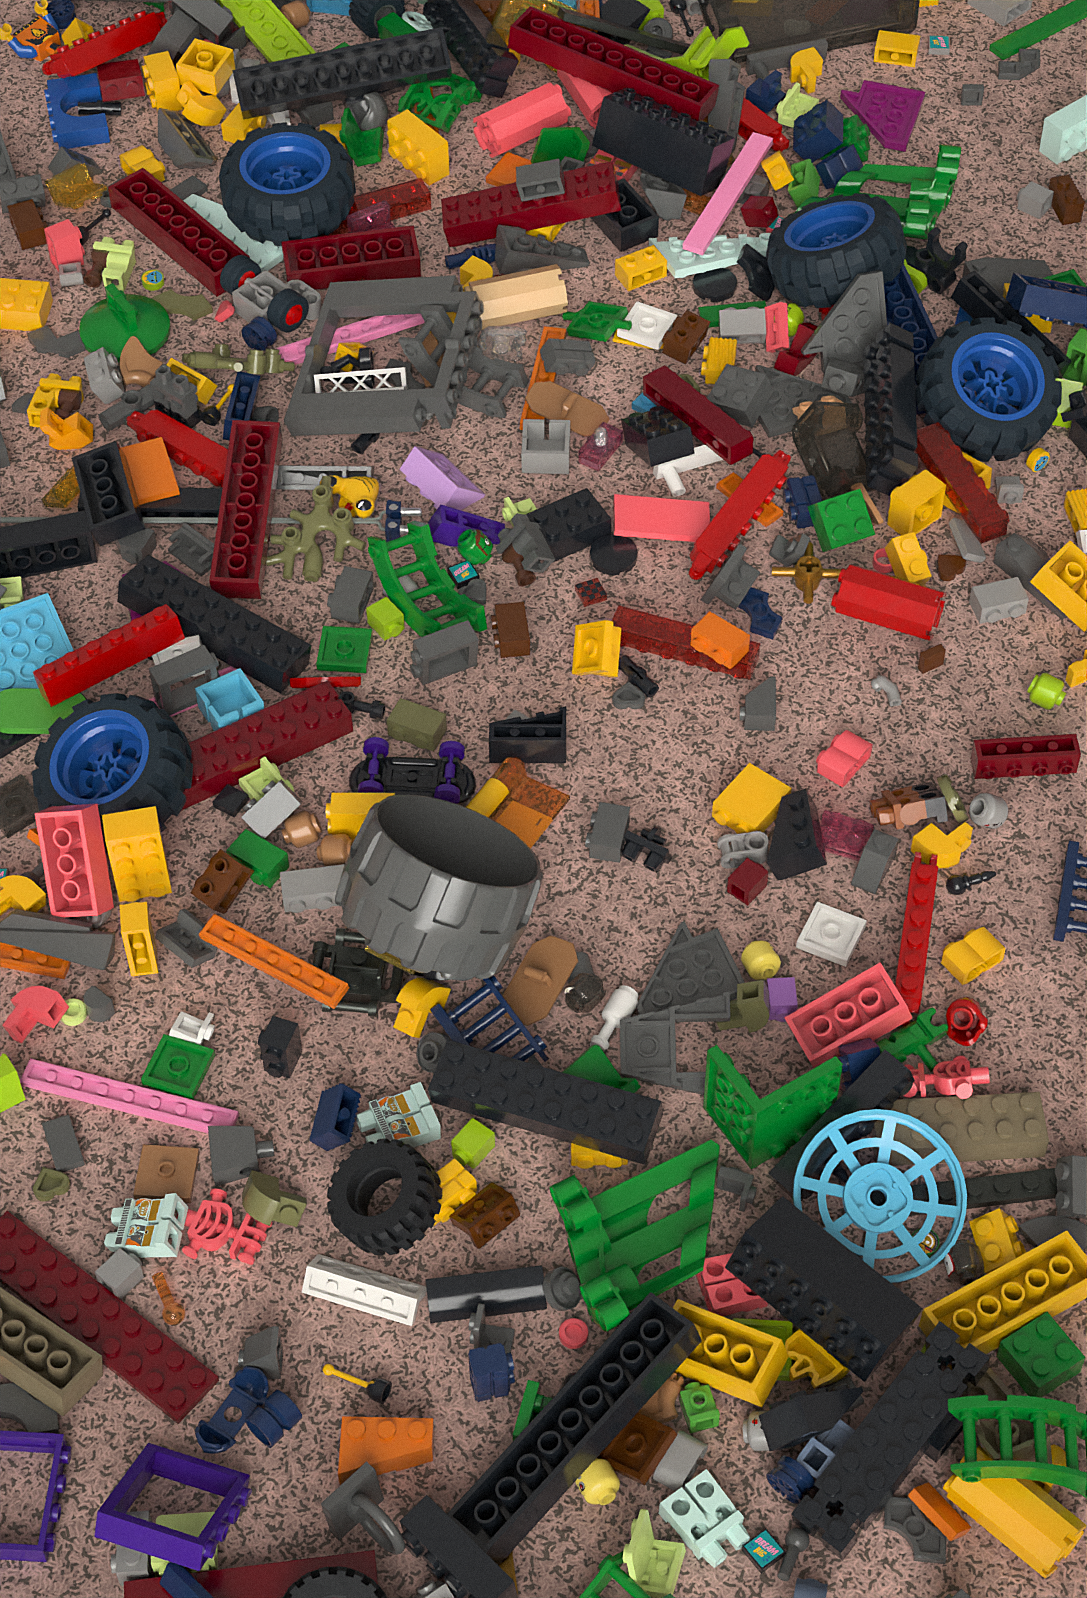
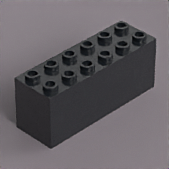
(663, 141)
(823, 1288)

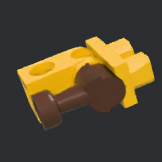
(55, 394)

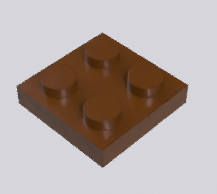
(639, 1448)

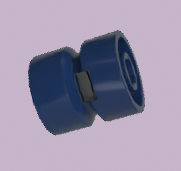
(277, 1414)

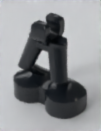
(364, 362)

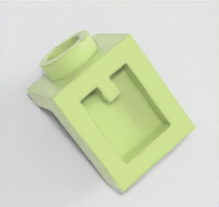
(521, 507)

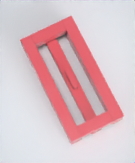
(778, 328)

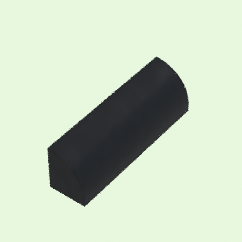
(500, 1291)

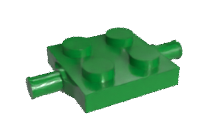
(597, 321)

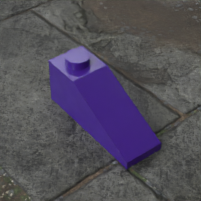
(450, 523)

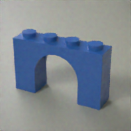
(75, 130)

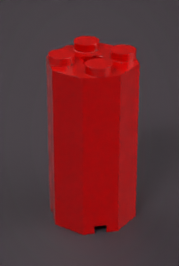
(888, 601)

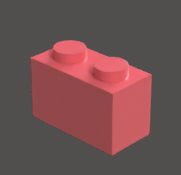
(64, 243)

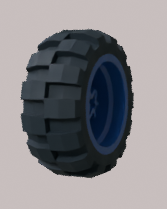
(287, 183)
(830, 243)
(999, 354)
(89, 738)

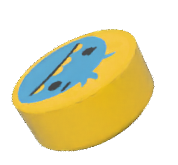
(1037, 459)

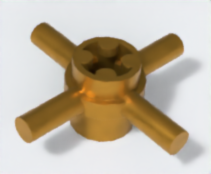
(807, 573)

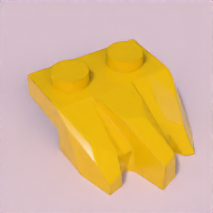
(812, 1361)

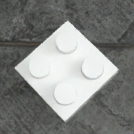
(648, 325)
(831, 934)

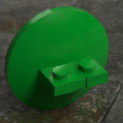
(120, 317)

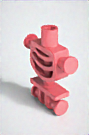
(948, 1078)
(204, 1230)

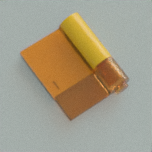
(518, 801)

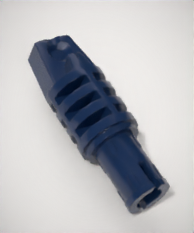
(485, 253)

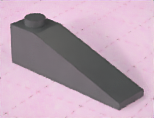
(1024, 559)

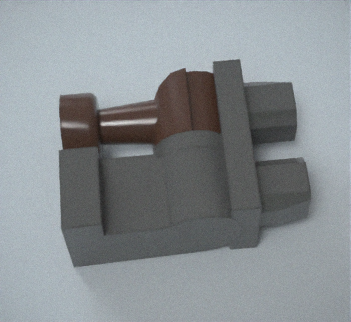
(524, 549)

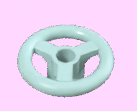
(420, 22)

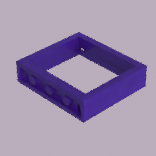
(39, 1443)
(160, 1541)

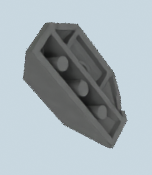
(182, 141)

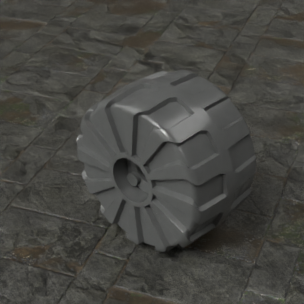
(438, 887)

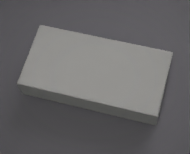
(966, 541)

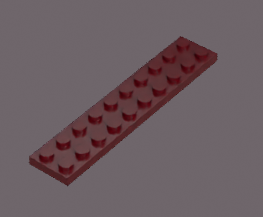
(101, 1321)

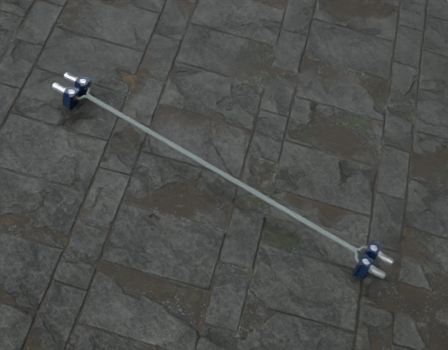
(393, 522)

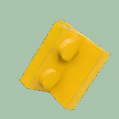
(596, 649)

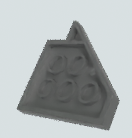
(851, 322)
(788, 393)

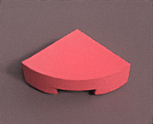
(225, 311)

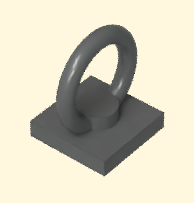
(356, 1503)

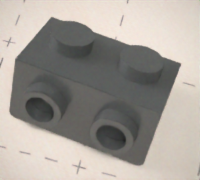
(184, 939)

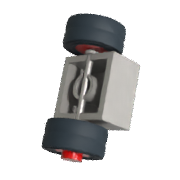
(262, 295)

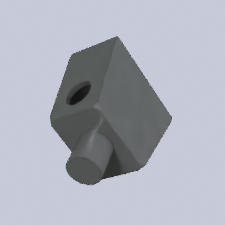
(843, 378)
(236, 1152)

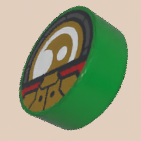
(929, 1244)

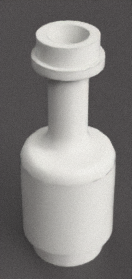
(619, 1006)

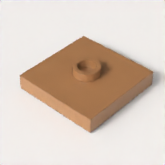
(166, 1171)

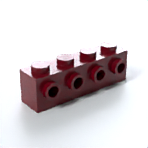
(1025, 756)

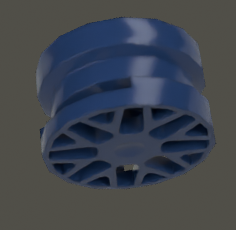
(62, 12)
(259, 334)
(790, 1479)

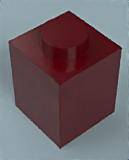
(759, 211)
(747, 881)

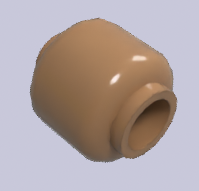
(296, 13)
(301, 829)
(334, 849)

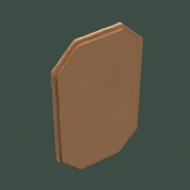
(562, 404)
(540, 979)

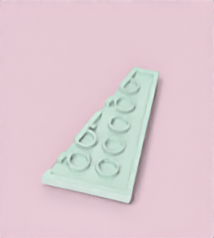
(264, 254)
(719, 254)

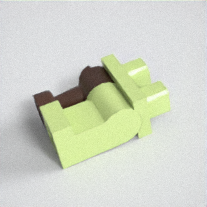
(114, 260)

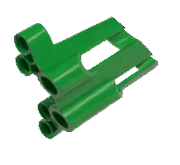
(929, 189)
(614, 1242)

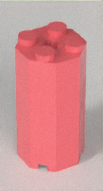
(586, 96)
(521, 119)

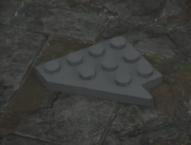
(691, 971)

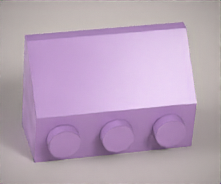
(439, 479)

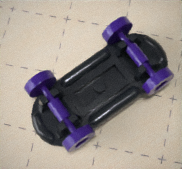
(428, 777)

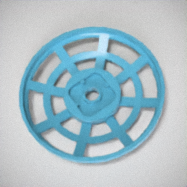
(891, 1183)

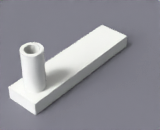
(670, 470)

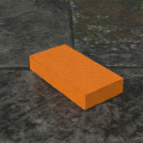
(939, 1511)

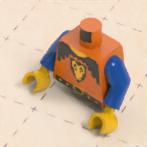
(35, 39)

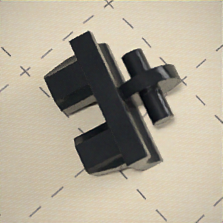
(656, 854)

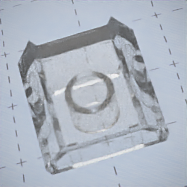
(502, 342)

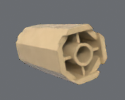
(521, 296)

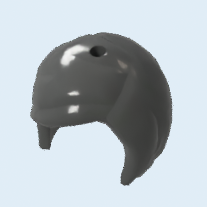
(370, 112)

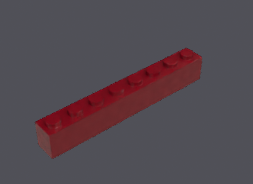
(259, 1580)

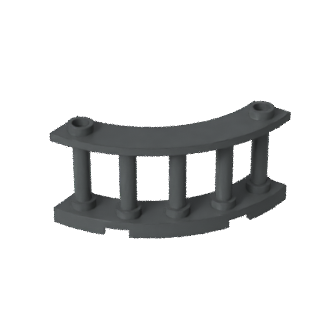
(506, 372)

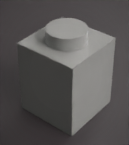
(1034, 199)
(120, 1273)

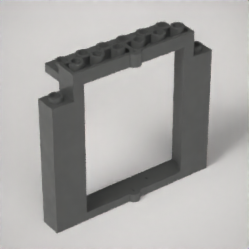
(386, 409)

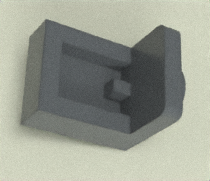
(739, 1183)

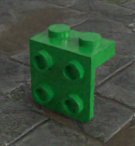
(854, 133)
(560, 142)
(362, 146)
(597, 1067)

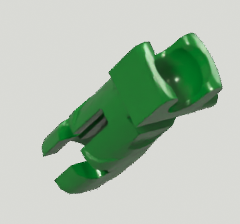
(914, 1038)

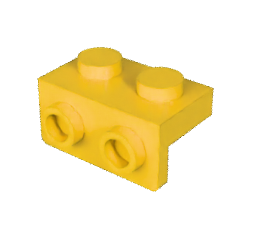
(996, 1239)

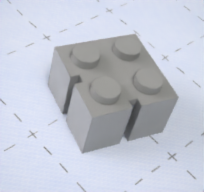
(544, 455)

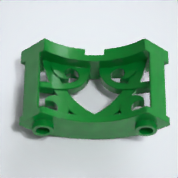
(462, 91)

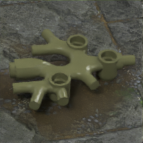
(255, 363)
(304, 542)

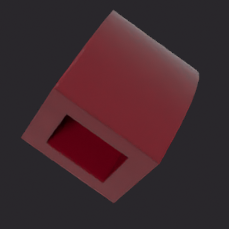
(792, 360)

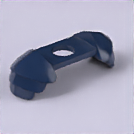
(248, 1392)

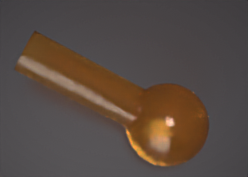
(173, 1312)

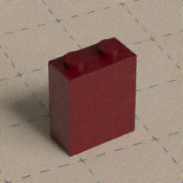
(120, 80)

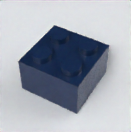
(818, 131)

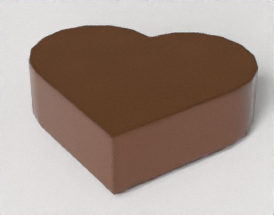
(949, 566)

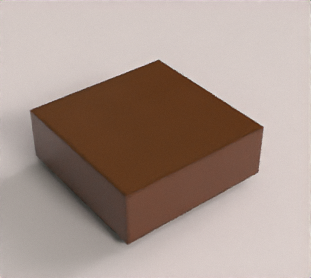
(931, 658)

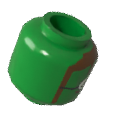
(474, 546)

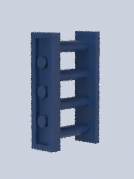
(1067, 901)
(450, 1017)

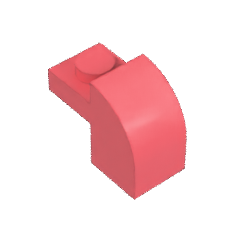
(34, 1006)

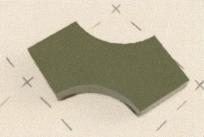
(190, 306)

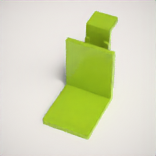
(705, 48)

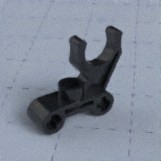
(936, 262)

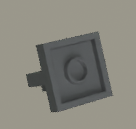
(732, 580)

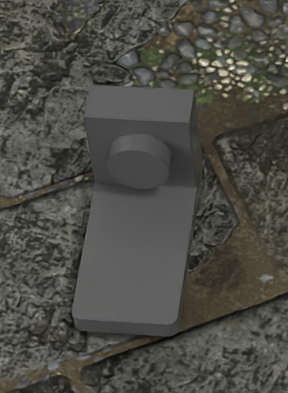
(485, 1335)

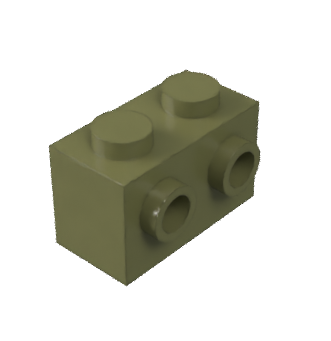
(416, 724)

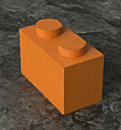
(720, 640)

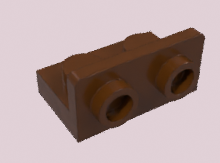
(486, 1214)

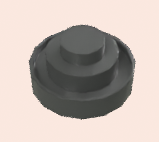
(659, 27)
(430, 1050)
(562, 1288)

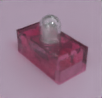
(600, 446)

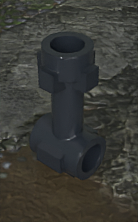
(375, 708)

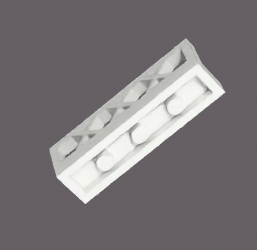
(331, 376)
(366, 1292)

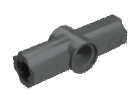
(130, 402)

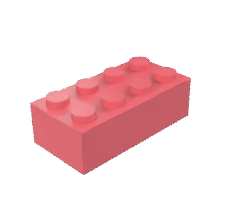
(74, 860)
(849, 1013)

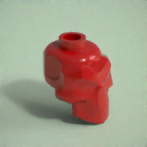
(965, 1021)

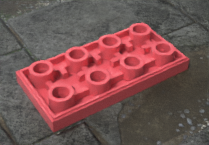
(659, 518)

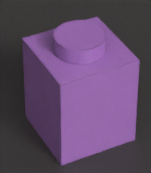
(782, 998)

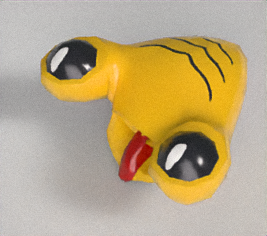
(356, 494)

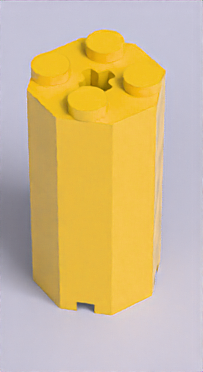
(1019, 1517)

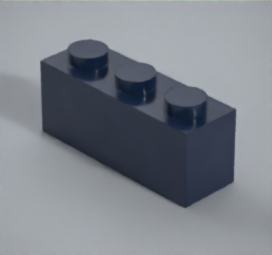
(242, 400)

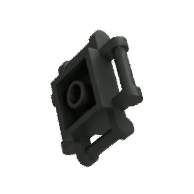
(361, 971)

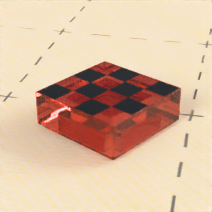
(590, 592)

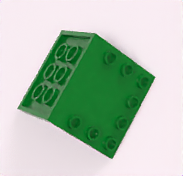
(768, 1124)

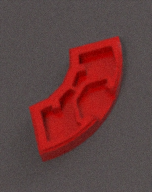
(309, 682)

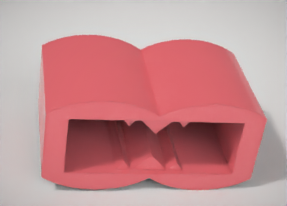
(843, 757)

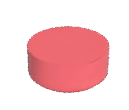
(573, 1333)

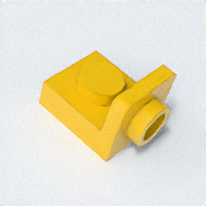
(348, 348)

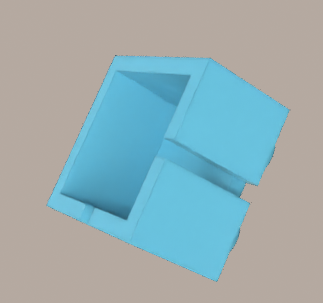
(228, 699)

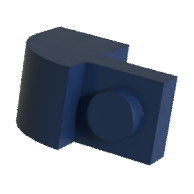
(766, 93)

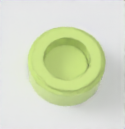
(76, 1012)

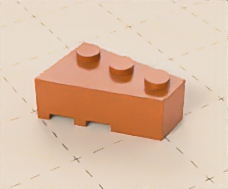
(384, 1444)

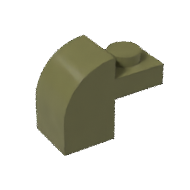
(750, 1008)
(267, 1203)

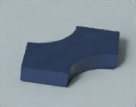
(763, 619)

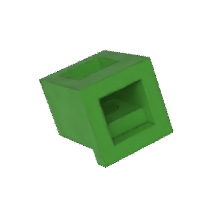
(698, 1416)

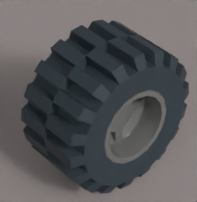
(367, 13)

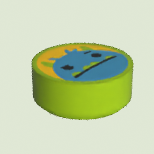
(152, 280)

